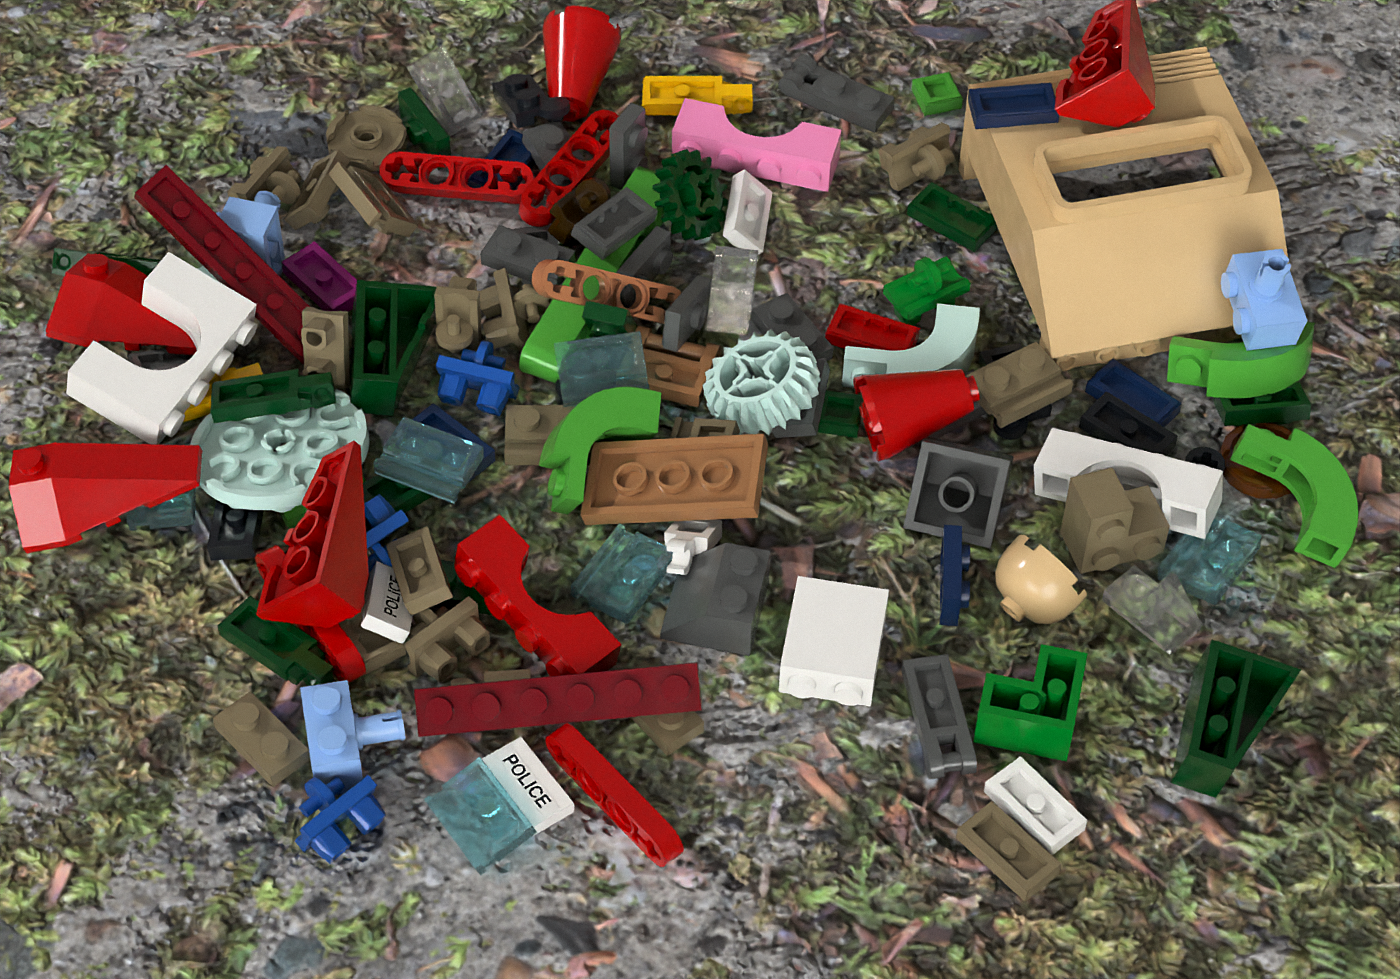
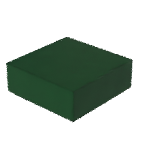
(840, 414)

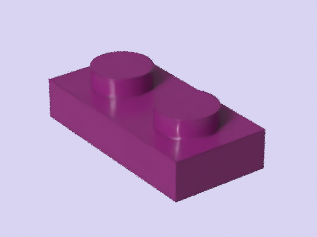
(321, 278)

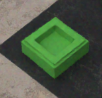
(937, 94)

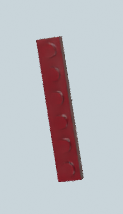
(225, 255)
(558, 699)

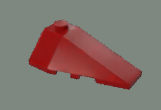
(1112, 73)
(103, 303)
(77, 486)
(327, 551)

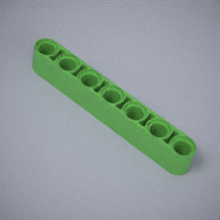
(564, 320)

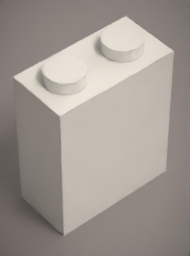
(833, 641)

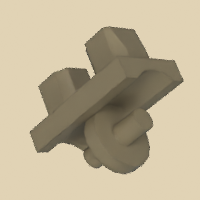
(920, 156)
(271, 175)
(515, 309)
(458, 315)
(326, 344)
(440, 634)

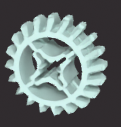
(762, 382)

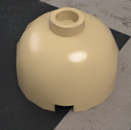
(1036, 584)

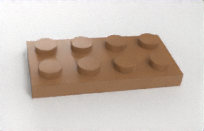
(675, 479)

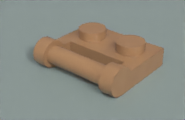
(677, 373)

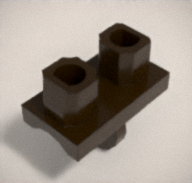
(575, 206)

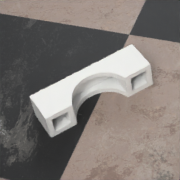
(1184, 490)

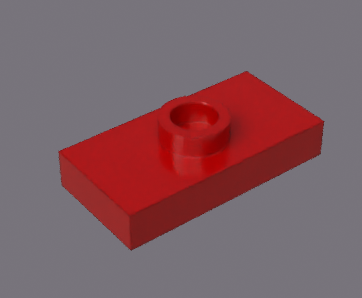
(869, 330)

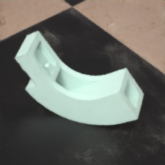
(946, 348)

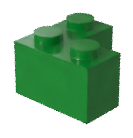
(1037, 714)

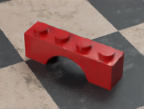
(567, 644)

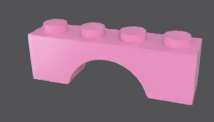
(798, 158)

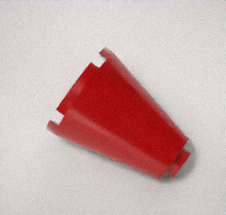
(578, 55)
(912, 406)

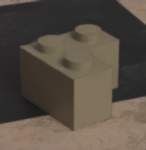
(1109, 524)

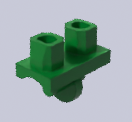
(924, 288)

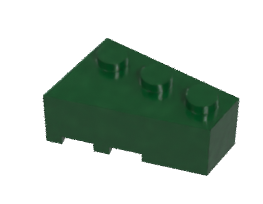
(388, 338)
(1225, 712)

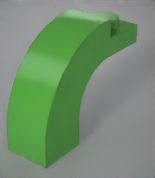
(1237, 373)
(603, 416)
(1317, 483)

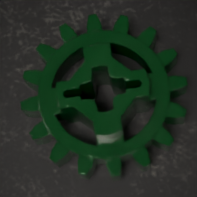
(690, 195)

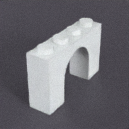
(155, 400)

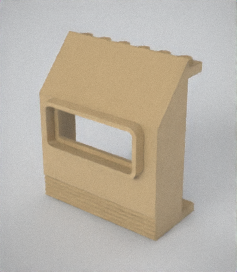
(1134, 265)

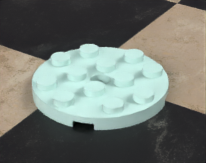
(249, 475)

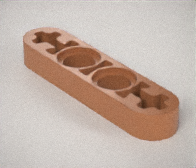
(609, 288)

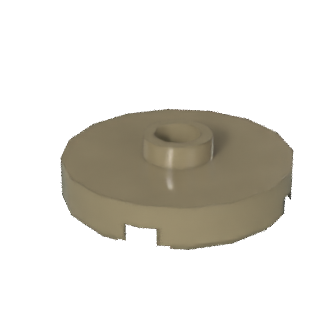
(367, 136)

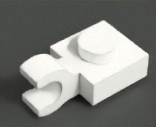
(689, 539)

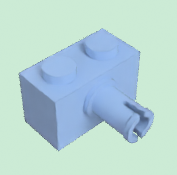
(257, 226)
(1263, 299)
(339, 735)

